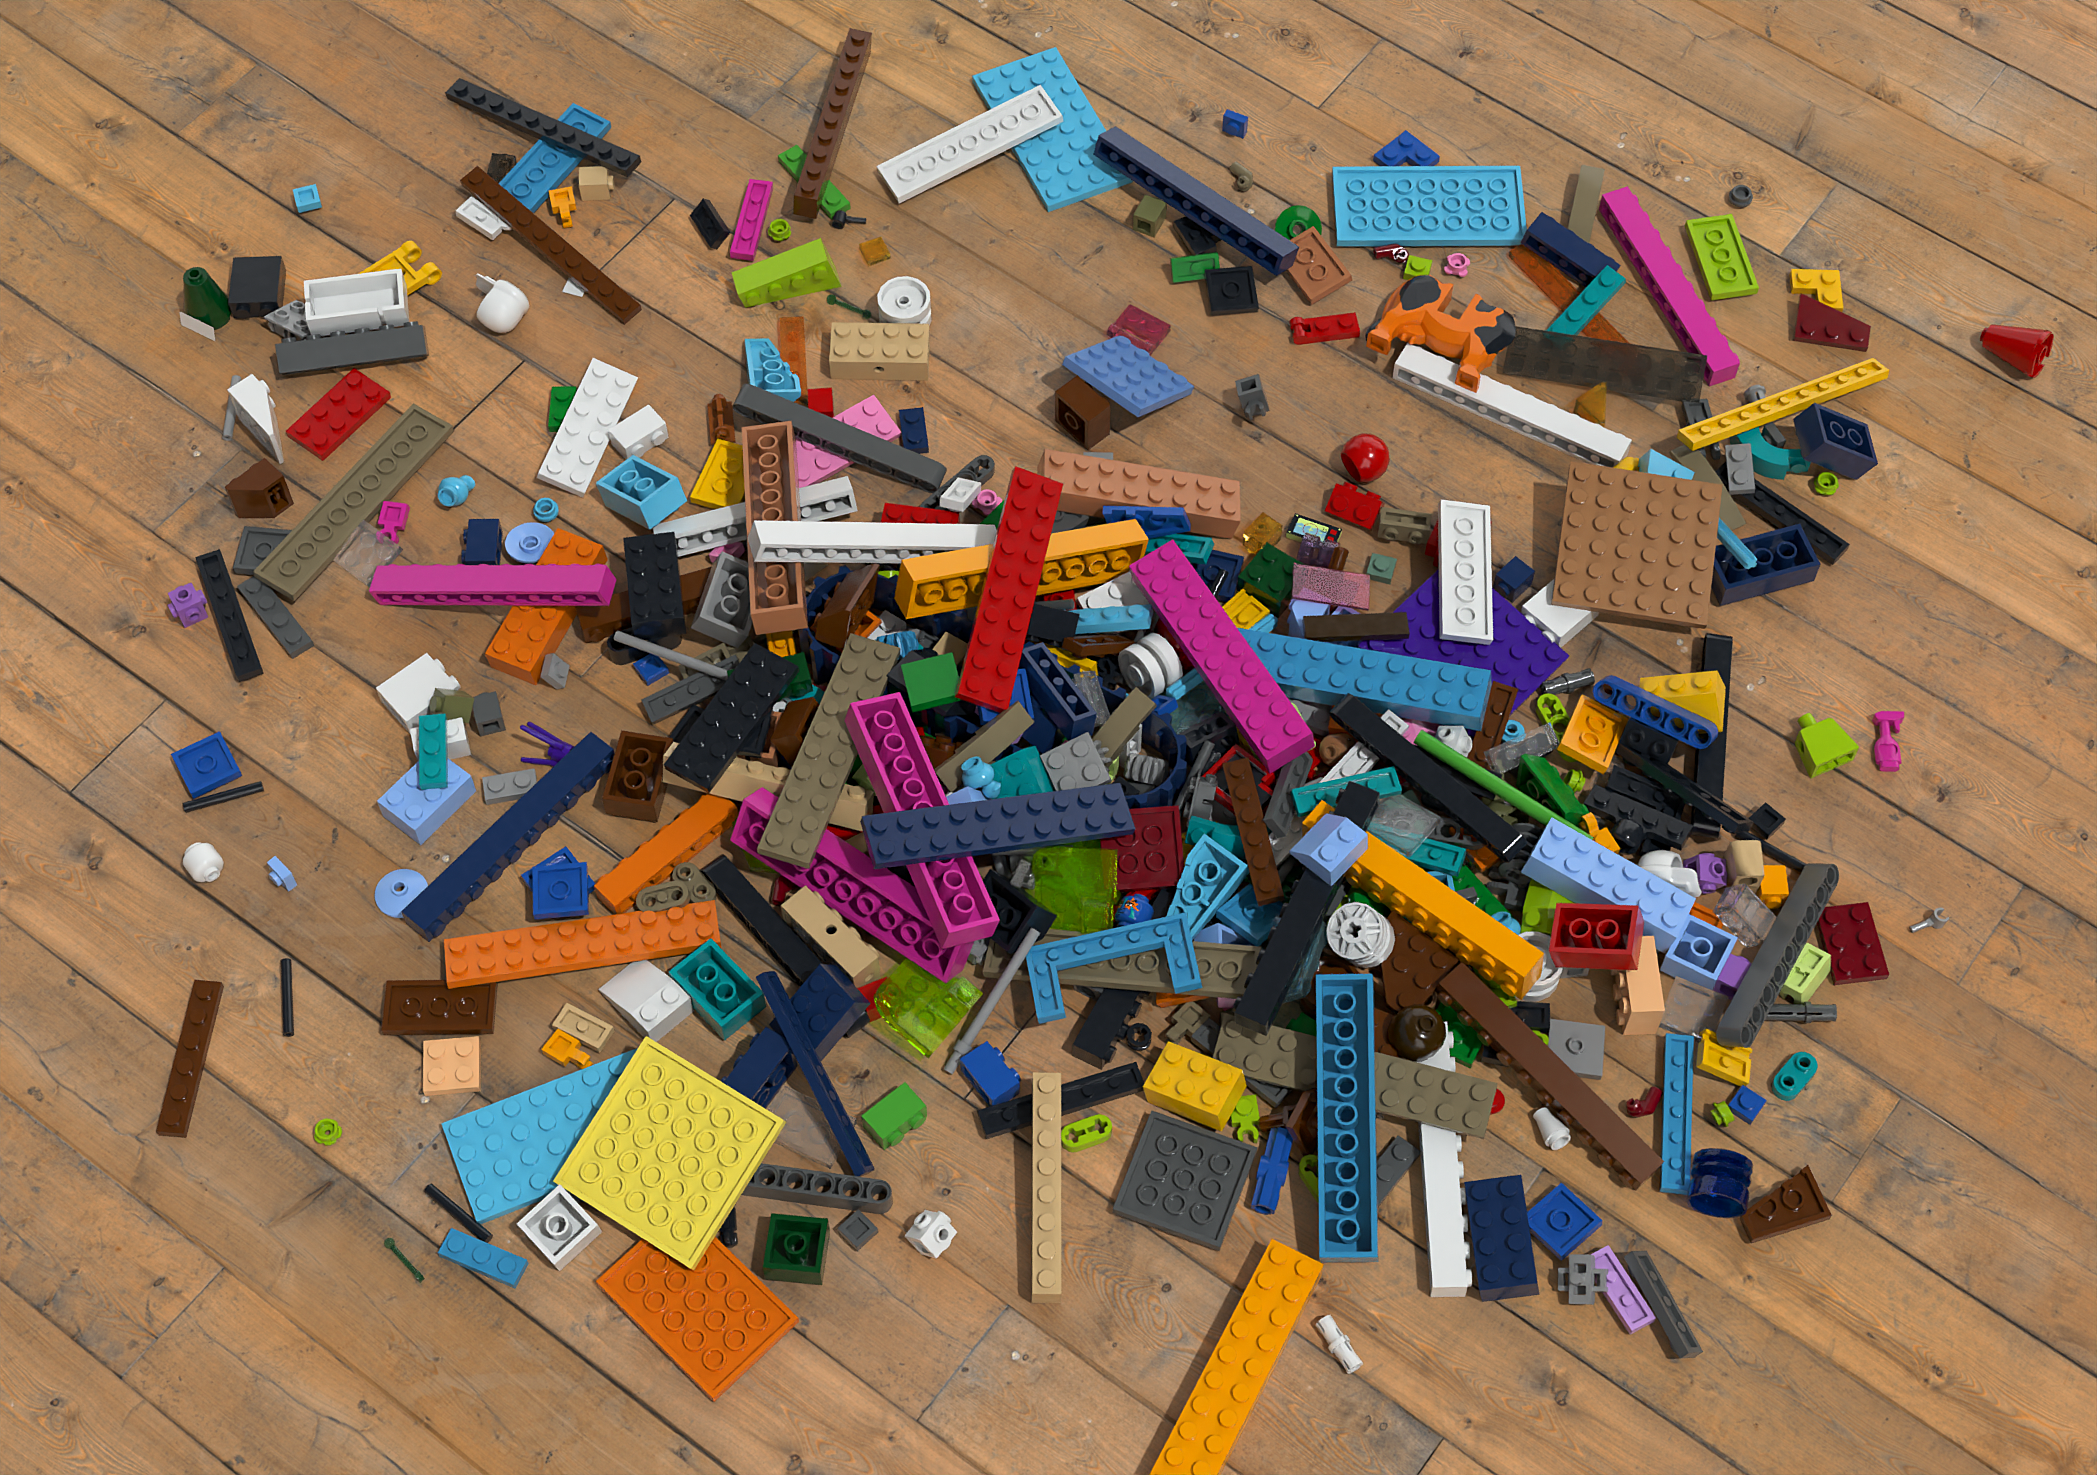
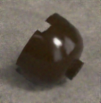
(1417, 1032)

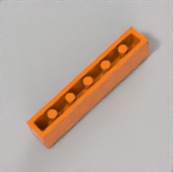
(670, 847)

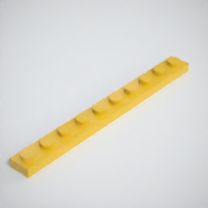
(1782, 404)

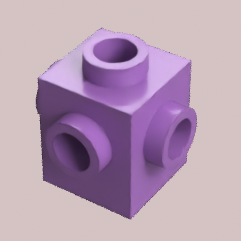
(187, 604)
(1710, 871)

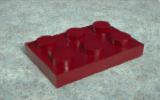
(1853, 943)

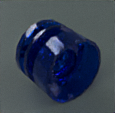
(1720, 1183)

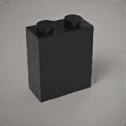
(256, 286)

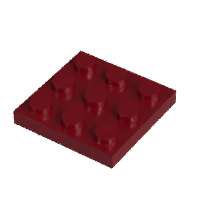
(1152, 853)

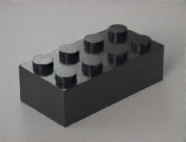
(654, 585)

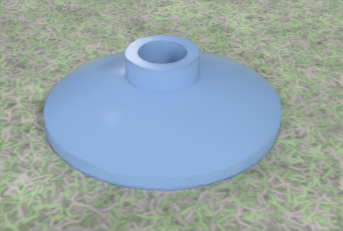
(528, 542)
(393, 902)

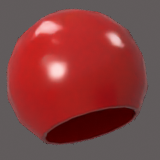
(1365, 457)

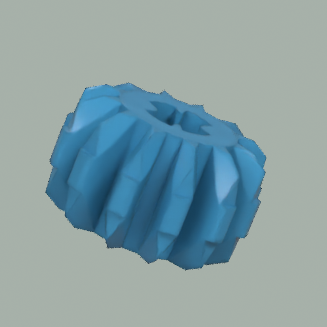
(904, 640)

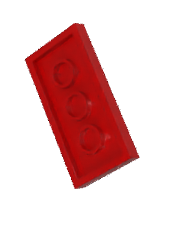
(338, 414)

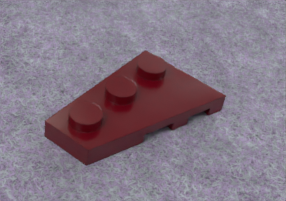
(1829, 327)

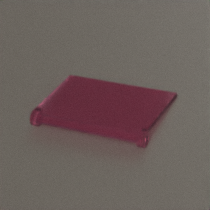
(1331, 586)

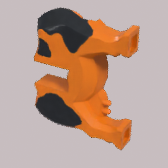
(1417, 317)

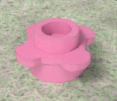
(1457, 264)
(986, 496)

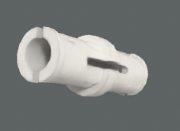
(1339, 1344)

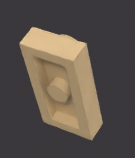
(584, 1027)

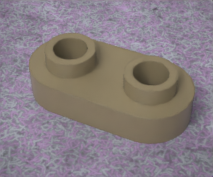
(695, 882)
(664, 896)

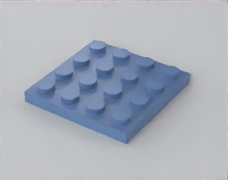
(1128, 375)

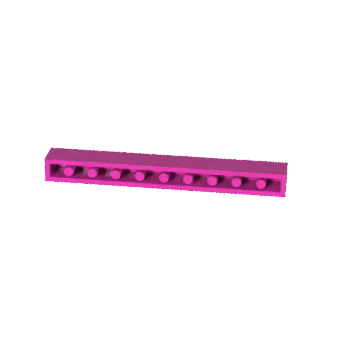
(1668, 284)
(493, 585)

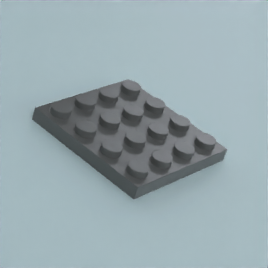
(1185, 1180)

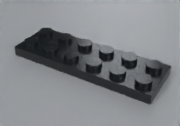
(731, 718)

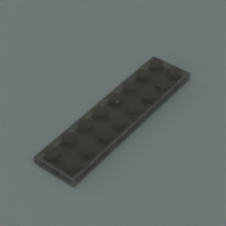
(1593, 361)

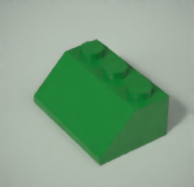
(1544, 785)

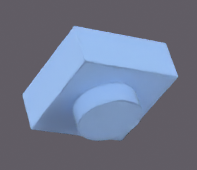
(280, 874)

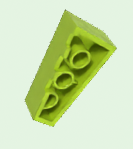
(787, 275)

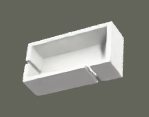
(356, 302)

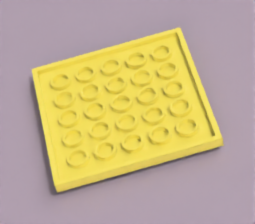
(669, 1152)

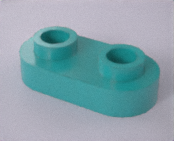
(1795, 1074)

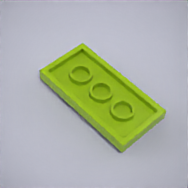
(1721, 257)

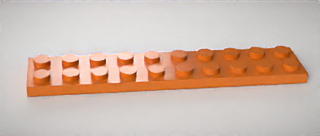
(579, 944)

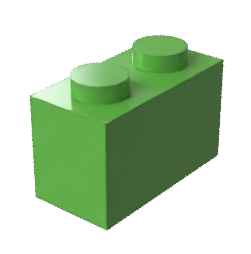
(894, 1116)

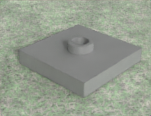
(1578, 1046)

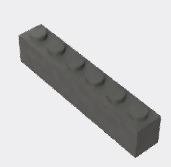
(351, 349)

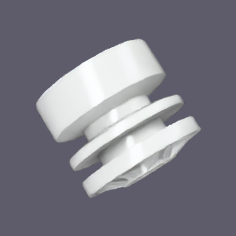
(1374, 939)

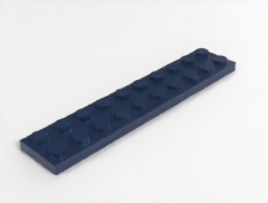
(996, 825)

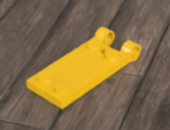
(399, 259)

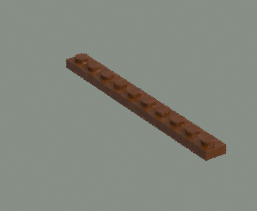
(551, 245)

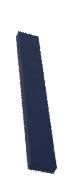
(815, 1074)

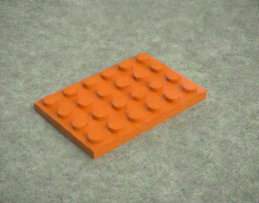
(704, 1318)

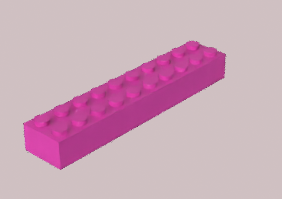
(1222, 656)
(906, 781)
(850, 885)

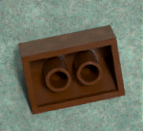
(847, 607)

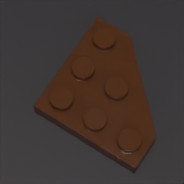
(1413, 966)

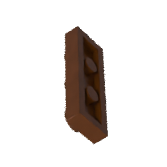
(1096, 645)

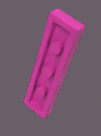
(751, 219)

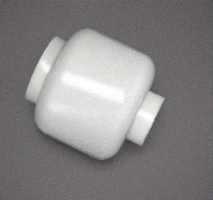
(203, 862)

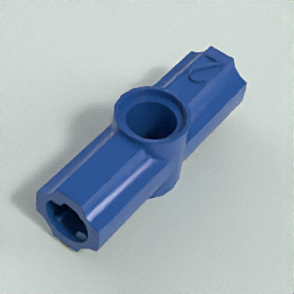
(1272, 1171)

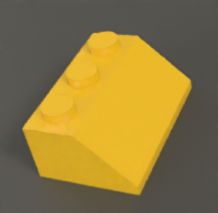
(1697, 692)

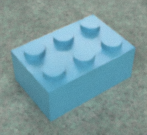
(641, 492)

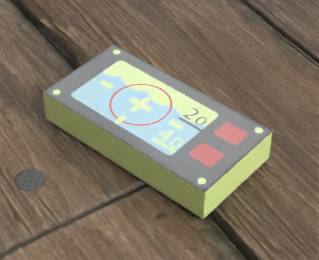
(1302, 524)

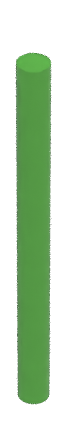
(1490, 781)

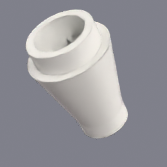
(1552, 1130)

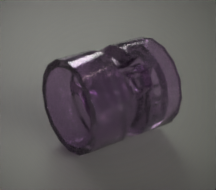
(1307, 549)

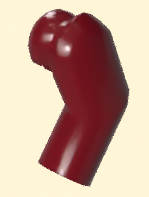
(1391, 251)
(781, 887)
(1644, 1107)

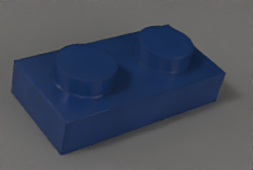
(914, 430)

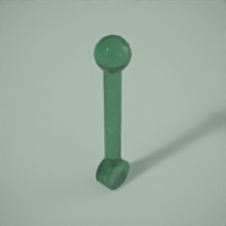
(831, 300)
(389, 1243)

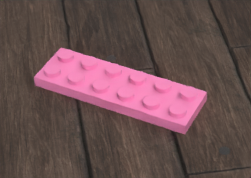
(818, 464)

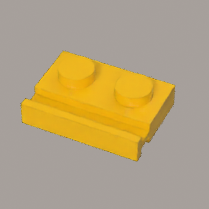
(1245, 610)
(1723, 1061)

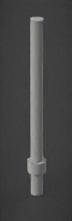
(671, 655)
(963, 1046)

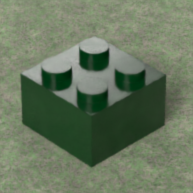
(1269, 579)
(796, 1249)

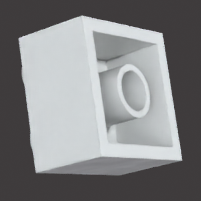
(559, 1227)

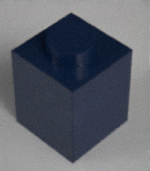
(1513, 579)

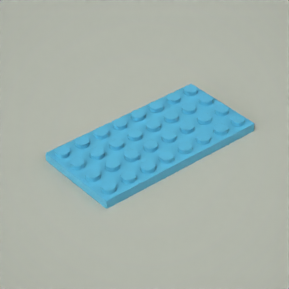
(1062, 157)
(1428, 205)
(520, 1143)

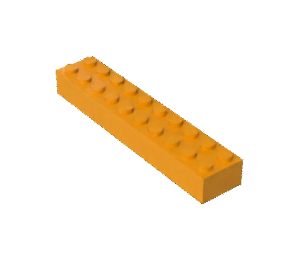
(1072, 561)
(1442, 914)
(1241, 1364)

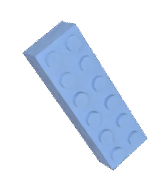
(1597, 875)

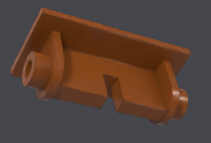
(721, 419)

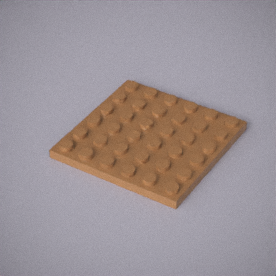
(1637, 545)

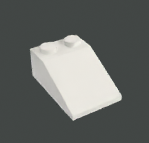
(257, 414)
(648, 999)

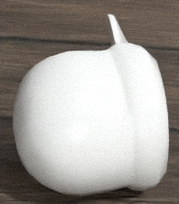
(502, 305)
(1669, 868)

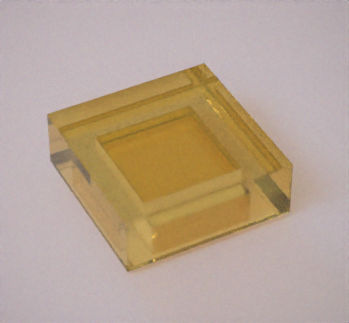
(874, 251)

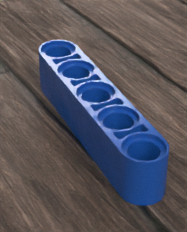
(1668, 711)

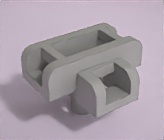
(1582, 1279)

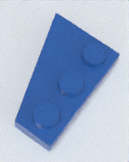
(1153, 520)

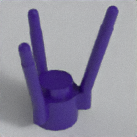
(557, 748)

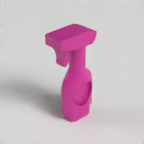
(1886, 748)

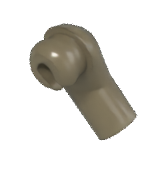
(1245, 177)

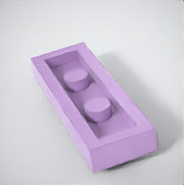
(1622, 1292)

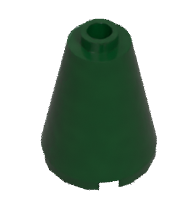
(204, 298)

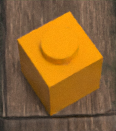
(1774, 886)

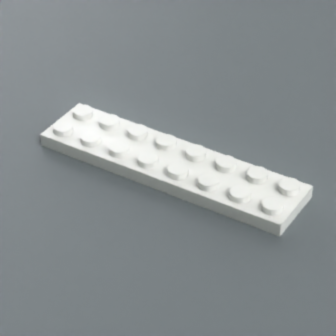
(969, 144)

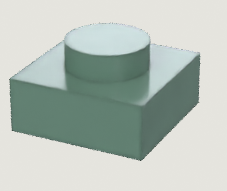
(1381, 568)

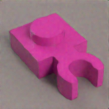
(393, 518)

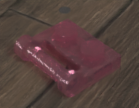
(1141, 325)

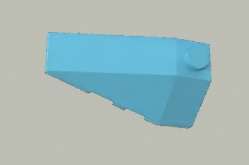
(768, 370)
(1206, 883)

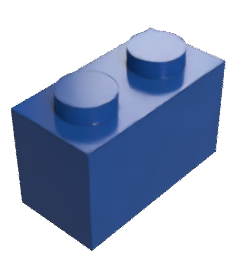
(990, 1074)

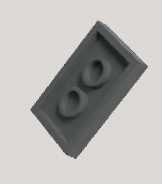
(255, 546)

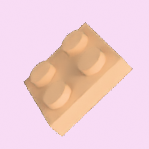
(451, 1066)

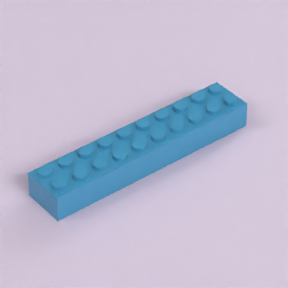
(1378, 679)
(1346, 1118)

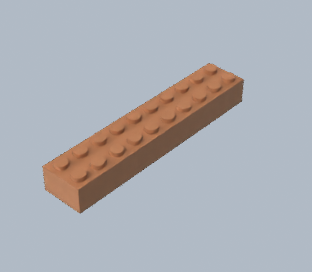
(773, 495)

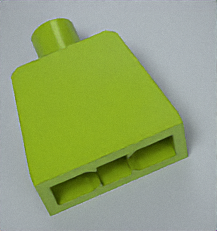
(1823, 745)

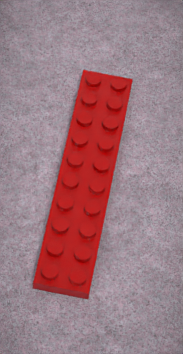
(1009, 590)

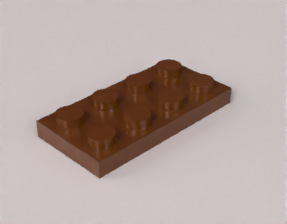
(433, 1009)

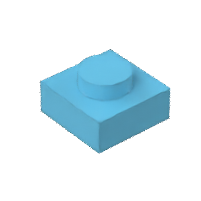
(307, 198)

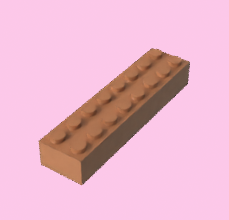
(1099, 482)

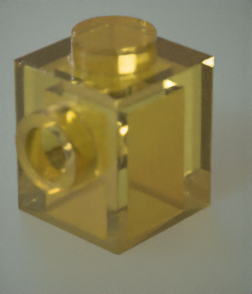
(1260, 531)

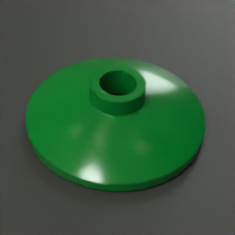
(1297, 215)

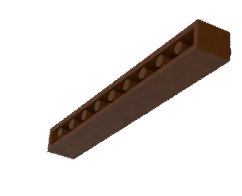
(832, 124)
(1549, 1077)

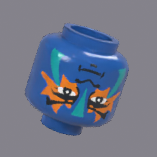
(1133, 910)

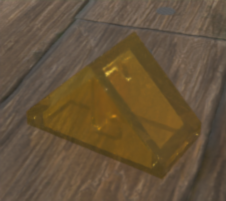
(1592, 405)

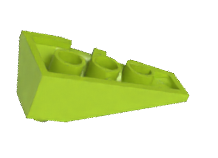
(1540, 908)

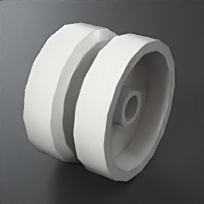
(904, 301)
(1150, 665)
(1550, 974)

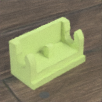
(1806, 974)

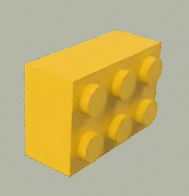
(1195, 1086)

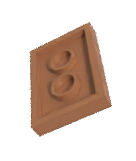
(1317, 267)

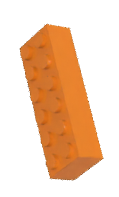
(538, 630)

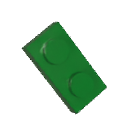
(1193, 266)
(559, 404)

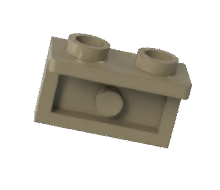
(1404, 525)

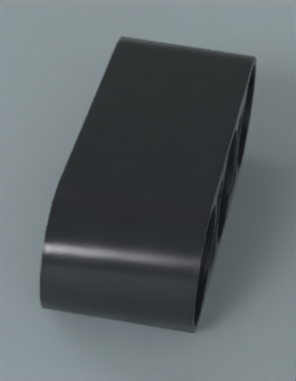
(631, 654)

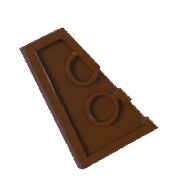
(1788, 1208)

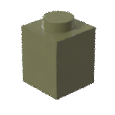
(1149, 216)
(452, 703)

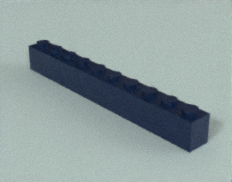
(1196, 201)
(509, 837)

